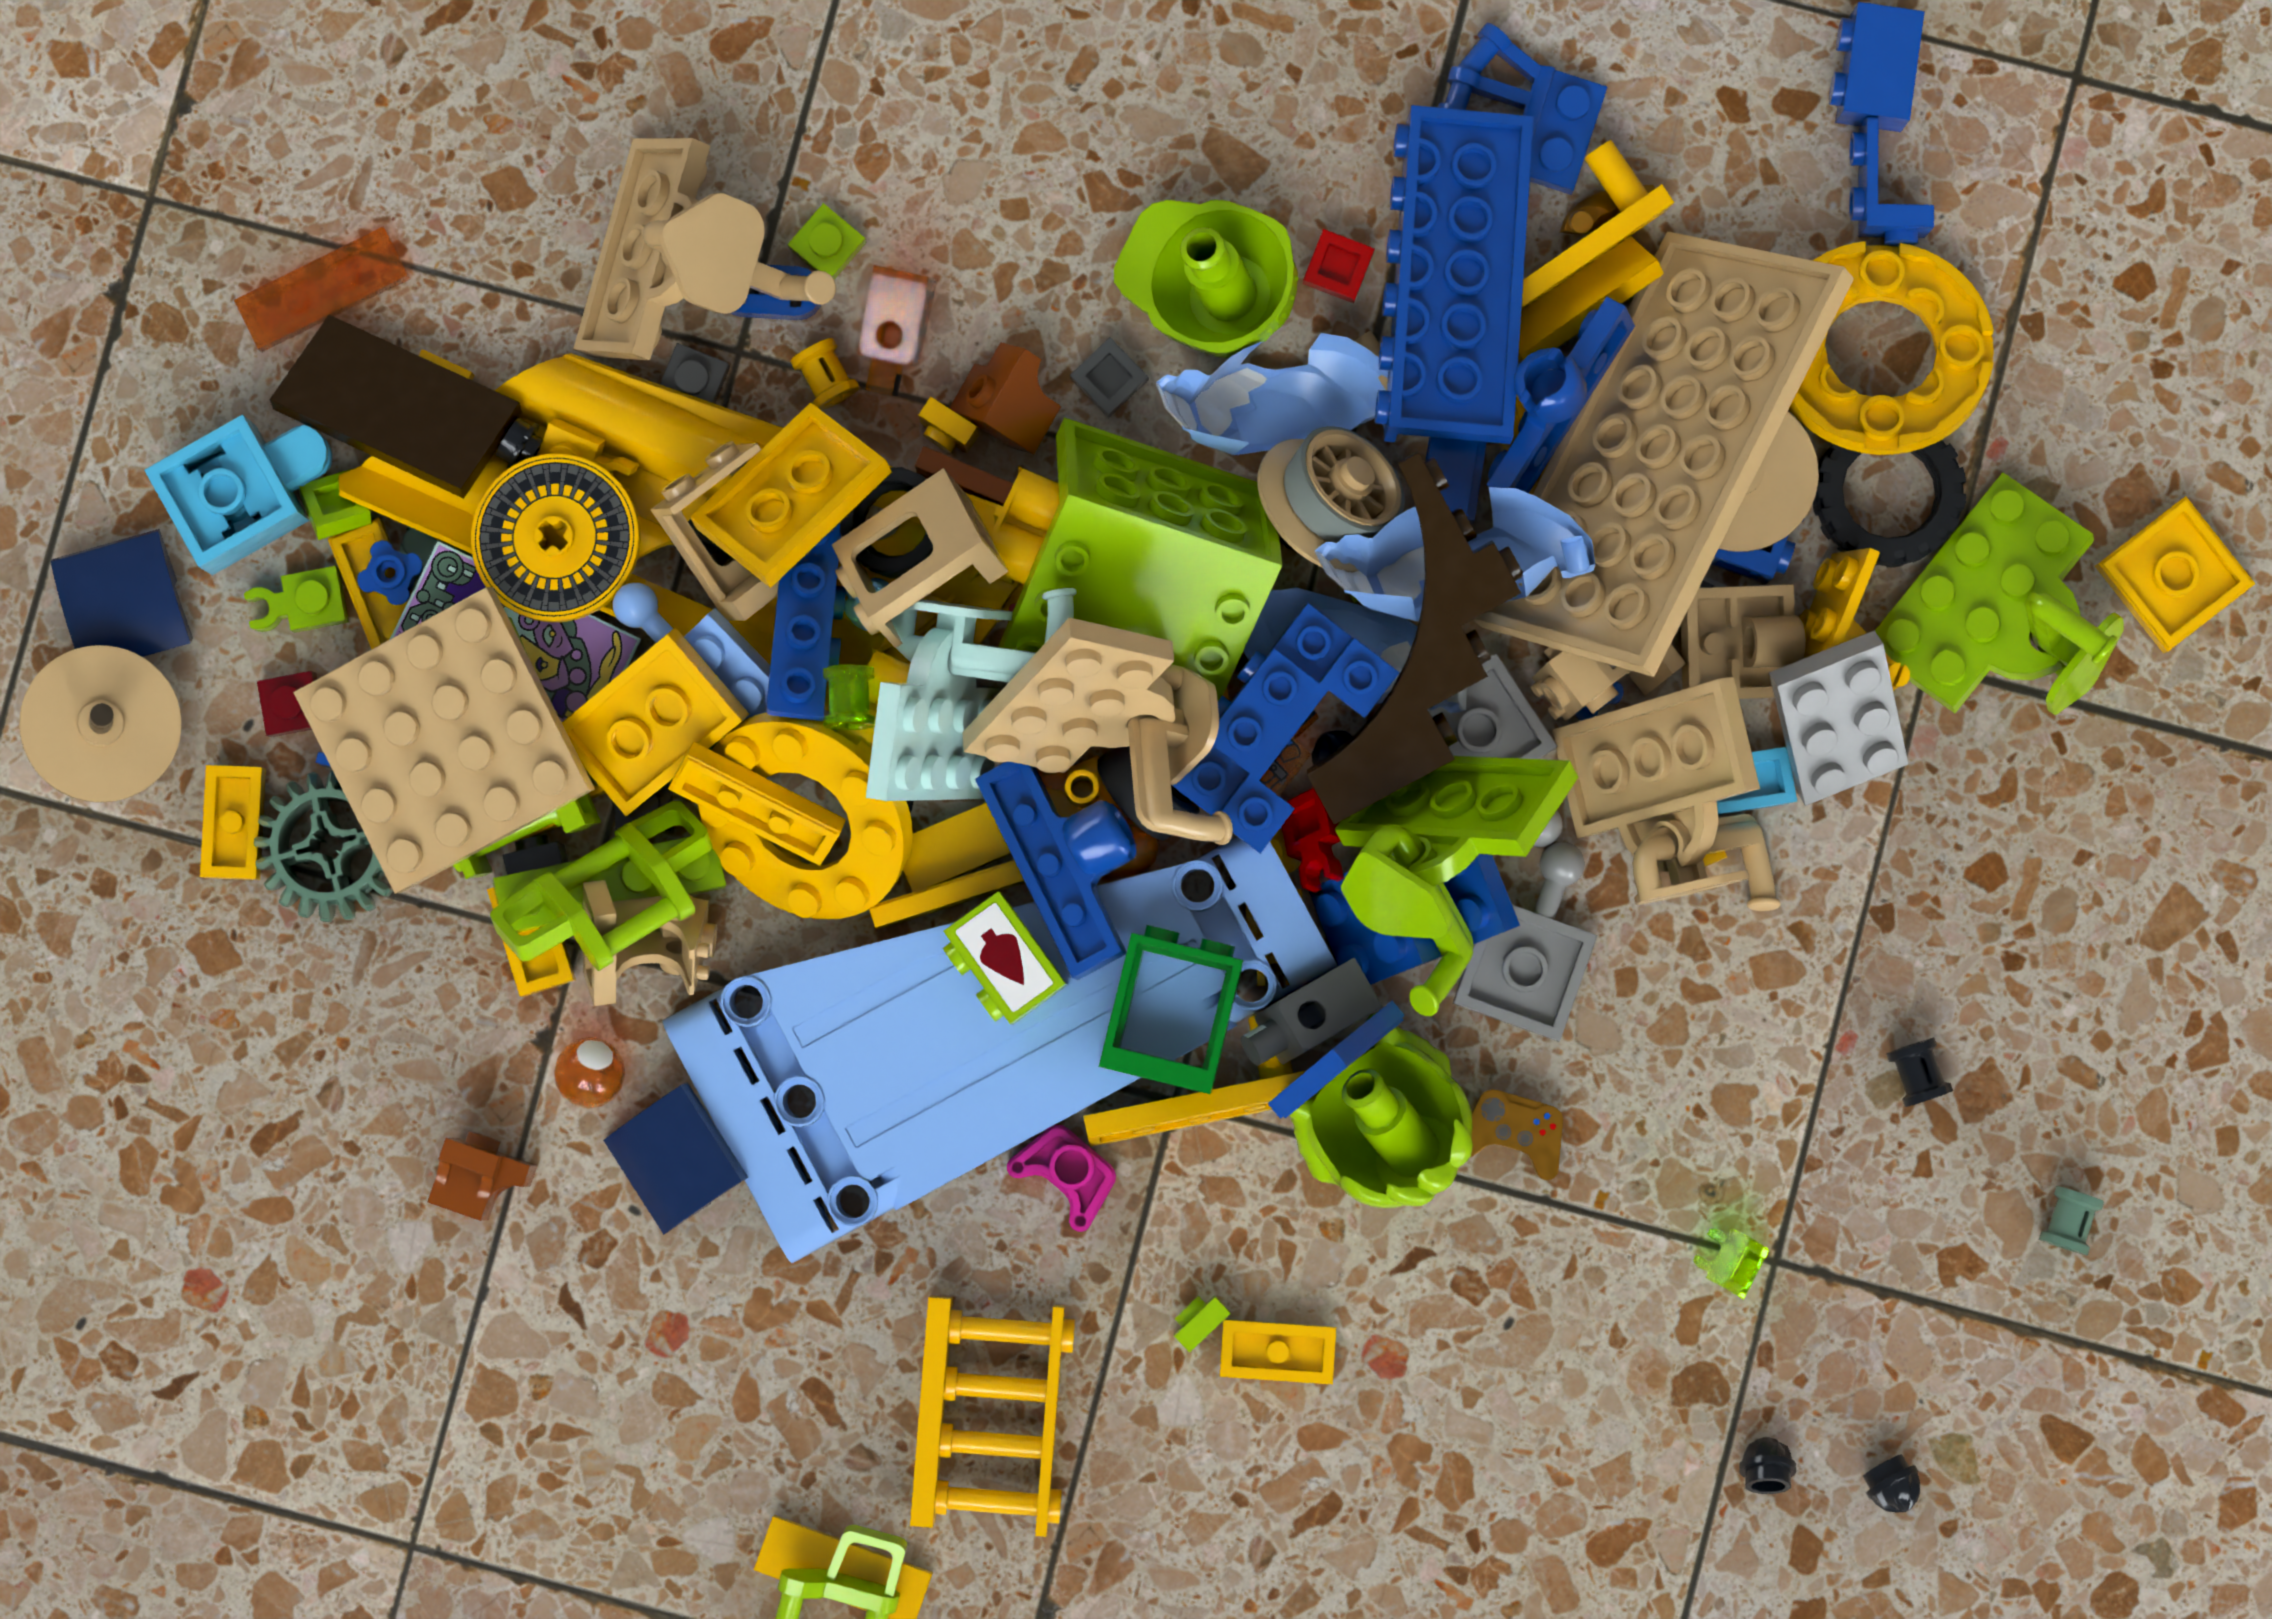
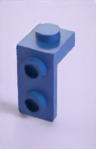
(1893, 221)

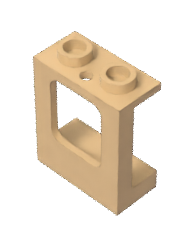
(957, 543)
(731, 586)

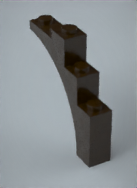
(1460, 584)

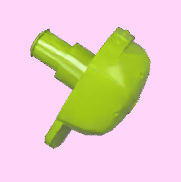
(1209, 274)

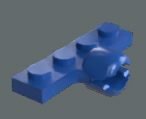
(1556, 391)
(1062, 861)

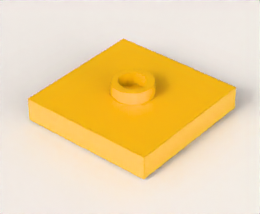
(2174, 575)

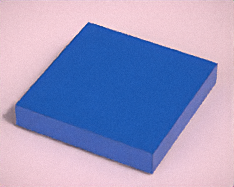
(1337, 1060)

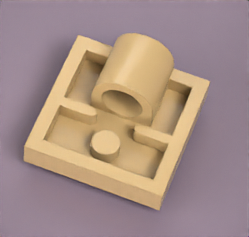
(1741, 636)

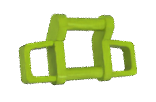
(571, 917)
(829, 1584)

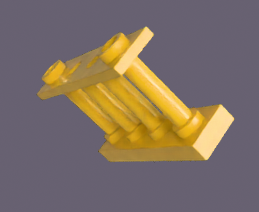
(940, 1439)

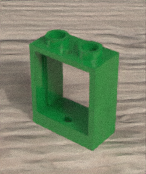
(1157, 1068)

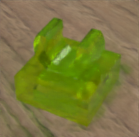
(1735, 1263)

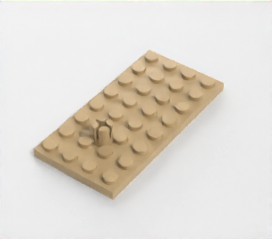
(1674, 443)

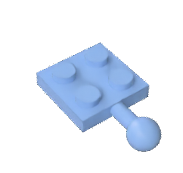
(712, 638)

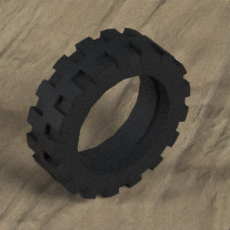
(1899, 550)

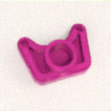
(1071, 1168)

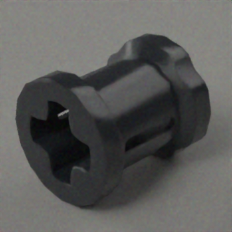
(1919, 1072)

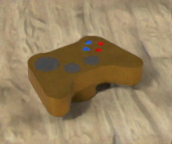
(1519, 1125)

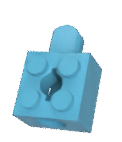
(237, 490)

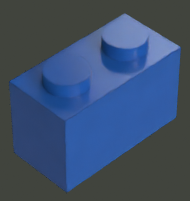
(1877, 65)

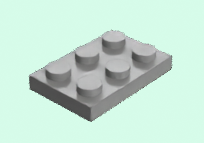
(1839, 717)

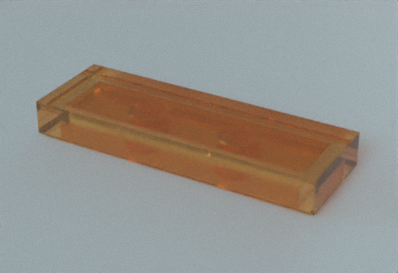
(322, 289)

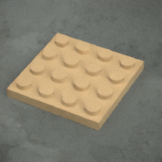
(444, 740)

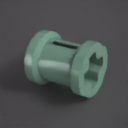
(2071, 1220)

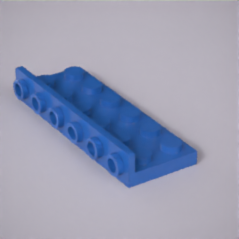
(1455, 275)

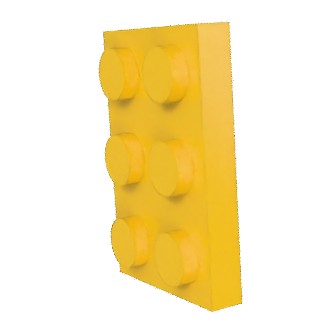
(790, 494)
(647, 719)

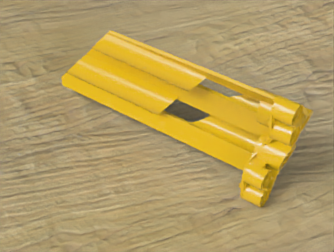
(672, 437)

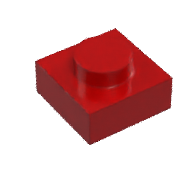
(1338, 266)

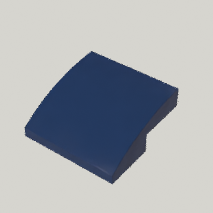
(122, 596)
(675, 1158)

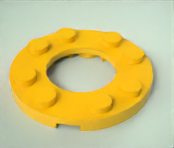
(1961, 365)
(878, 828)

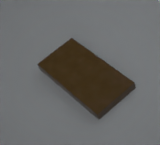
(396, 406)

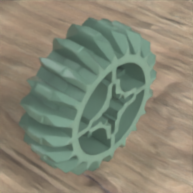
(336, 869)

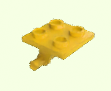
(1840, 588)

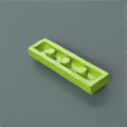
(622, 879)

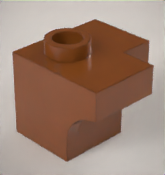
(1007, 399)
(475, 1174)

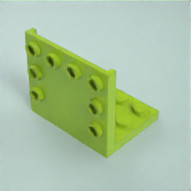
(1152, 551)

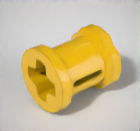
(825, 374)

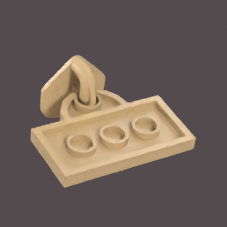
(675, 248)
(1109, 692)
(1659, 781)

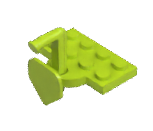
(1993, 594)
(1434, 833)

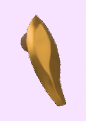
(1592, 213)

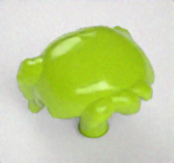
(1388, 1125)

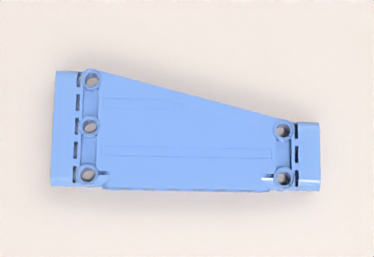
(922, 1077)

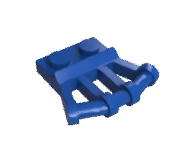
(1561, 104)

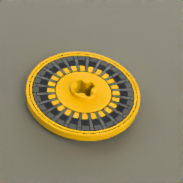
(599, 535)

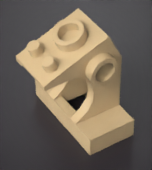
(1578, 682)
(677, 947)

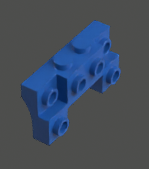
(1268, 712)

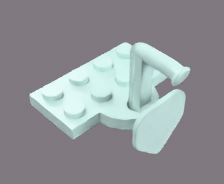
(922, 721)

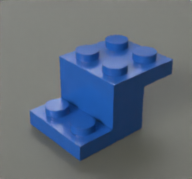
(1475, 891)

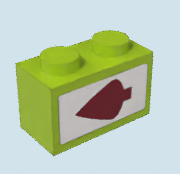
(1003, 959)

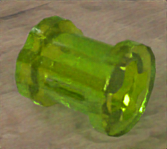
(848, 697)

